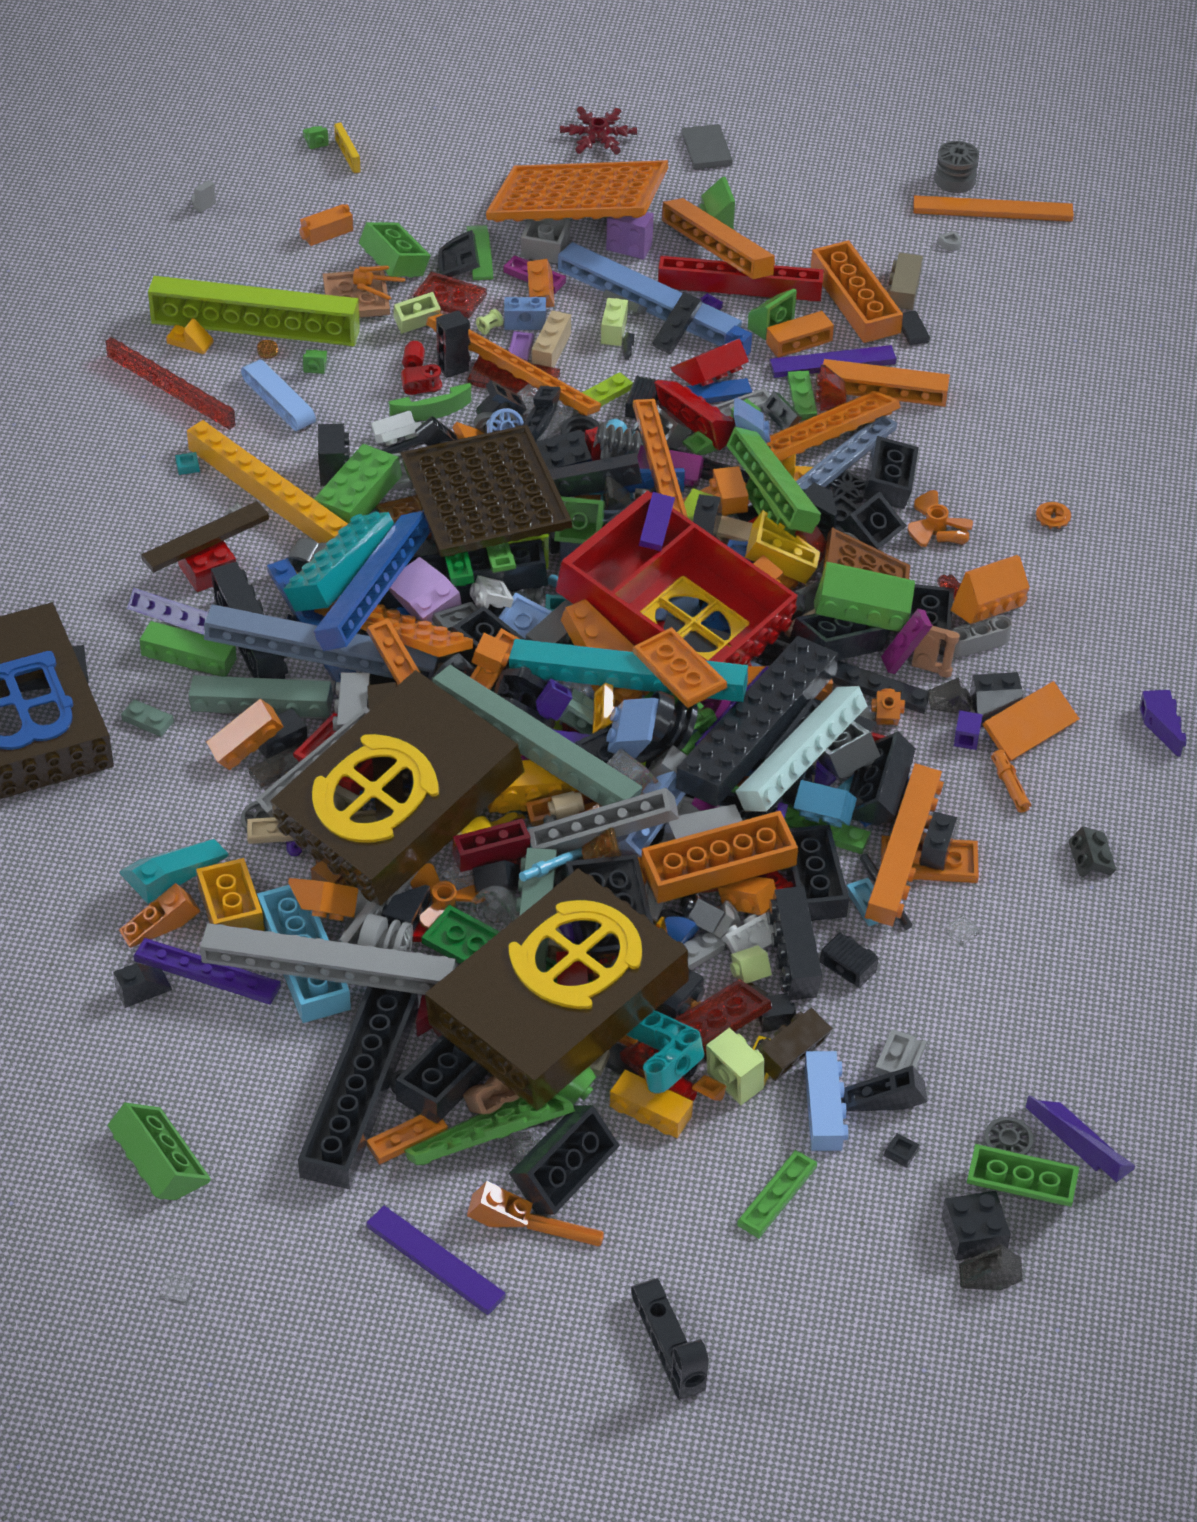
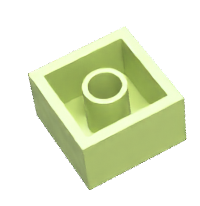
(735, 1065)

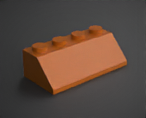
(991, 590)

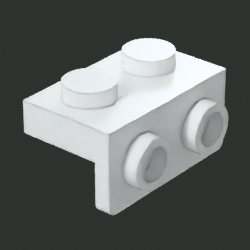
(393, 427)

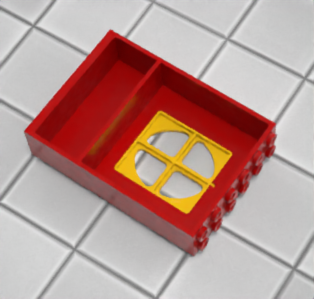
(633, 581)

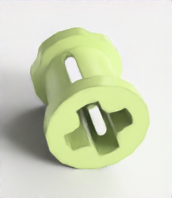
(492, 320)

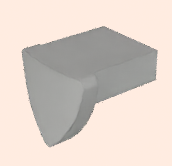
(204, 196)
(728, 919)

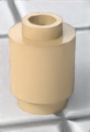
(566, 804)

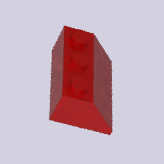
(712, 364)

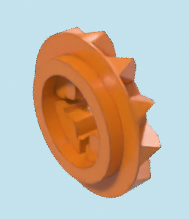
(1044, 513)

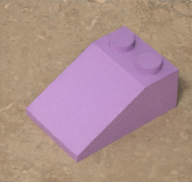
(424, 590)

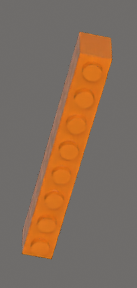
(718, 238)
(903, 845)

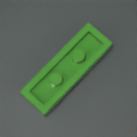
(802, 394)

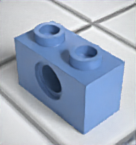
(524, 313)

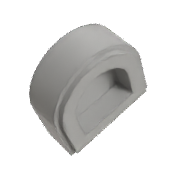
(950, 241)

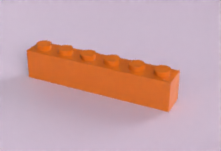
(898, 383)

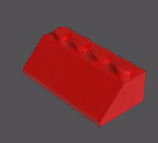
(695, 412)

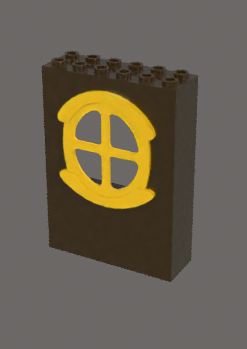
(456, 769)
(547, 1033)

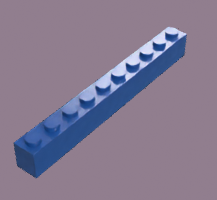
(372, 582)

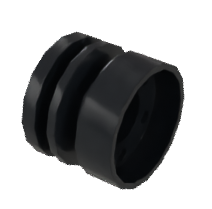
(673, 721)

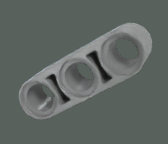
(982, 635)

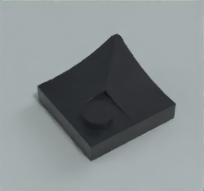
(458, 255)

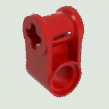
(418, 379)

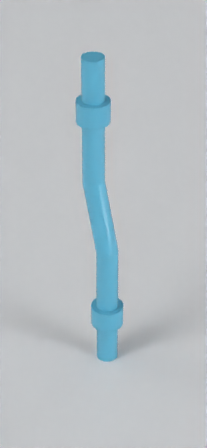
(542, 868)

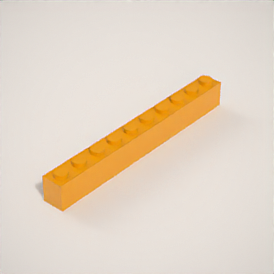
(263, 483)

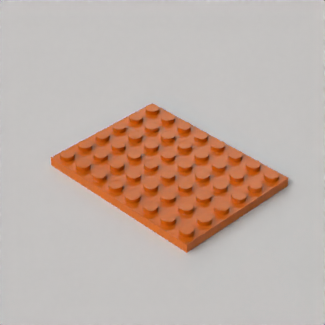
(577, 191)

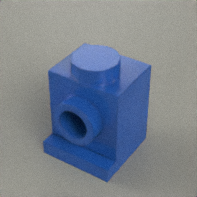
(744, 335)

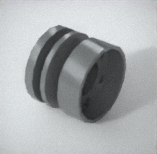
(957, 166)

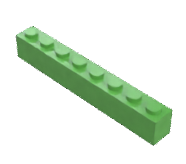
(773, 480)

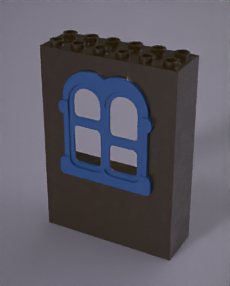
(78, 742)

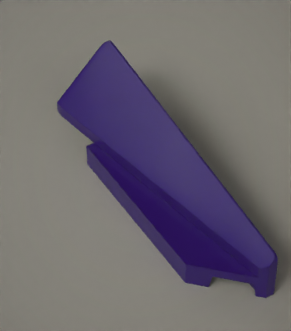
(1080, 1138)

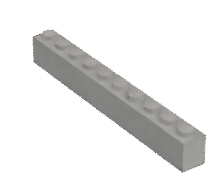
(323, 959)

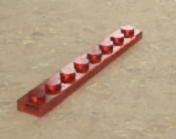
(170, 383)

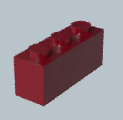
(491, 845)

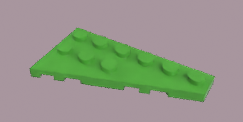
(486, 1127)

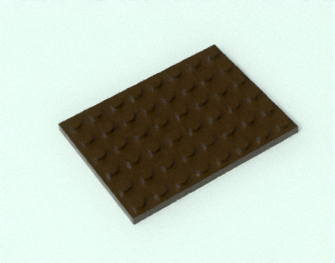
(485, 490)

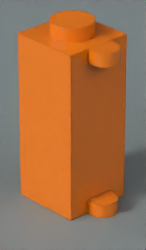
(326, 224)

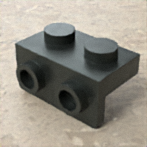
(1091, 852)

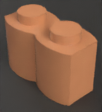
(489, 1096)

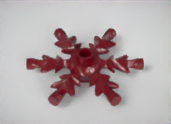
(598, 130)

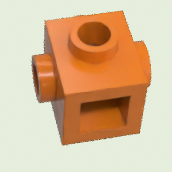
(887, 707)

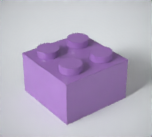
(630, 235)

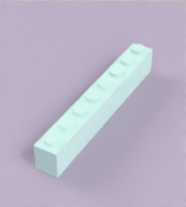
(801, 749)

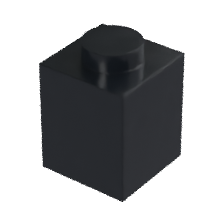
(780, 1014)

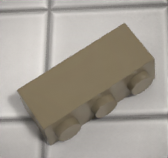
(905, 280)

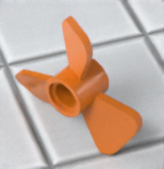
(935, 520)
(428, 876)

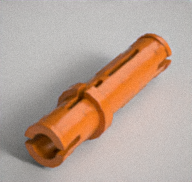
(1007, 773)

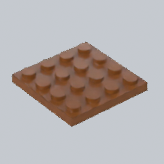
(851, 552)

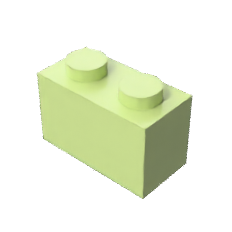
(415, 312)
(614, 321)

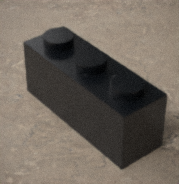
(453, 343)

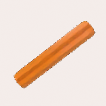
(565, 1230)

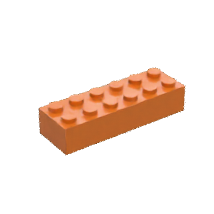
(857, 292)
(719, 856)

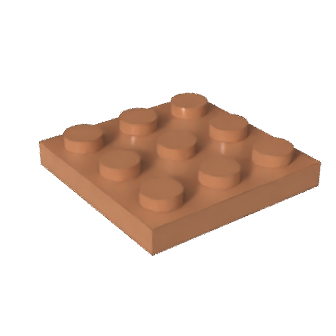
(369, 304)

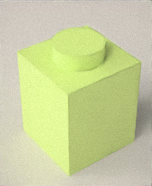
(750, 964)

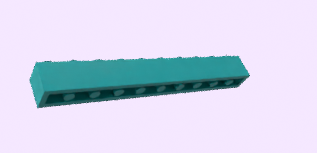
(609, 666)

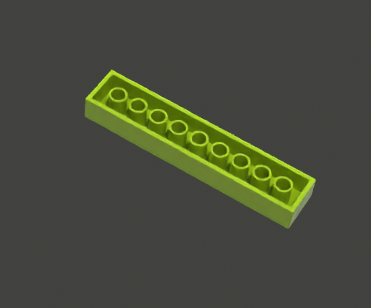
(254, 310)

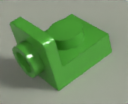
(316, 137)
(314, 361)

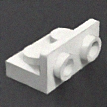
(490, 591)
(752, 933)

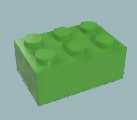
(394, 247)

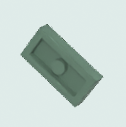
(147, 718)

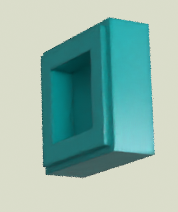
(187, 463)

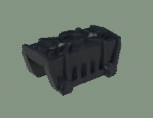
(525, 684)

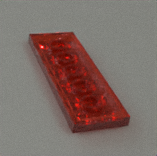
(726, 1009)

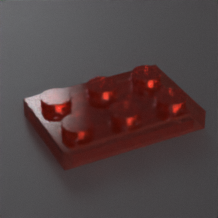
(453, 293)

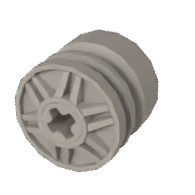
(376, 934)

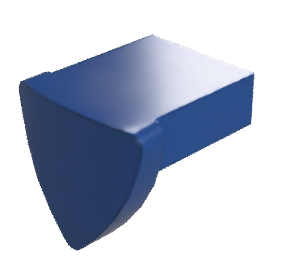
(681, 928)

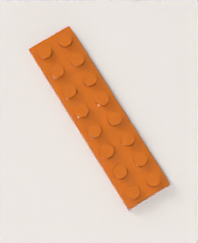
(831, 424)
(416, 633)

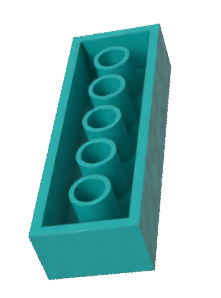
(338, 563)

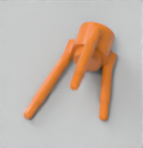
(363, 277)

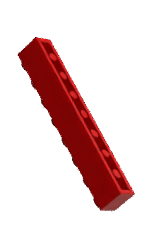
(721, 277)

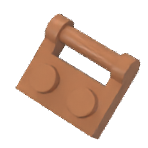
(927, 651)

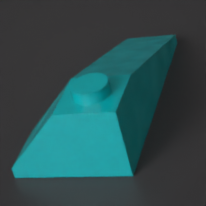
(159, 872)

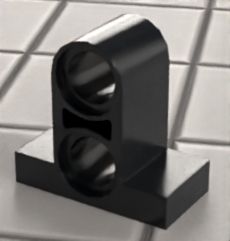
(500, 398)

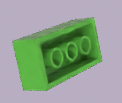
(361, 483)

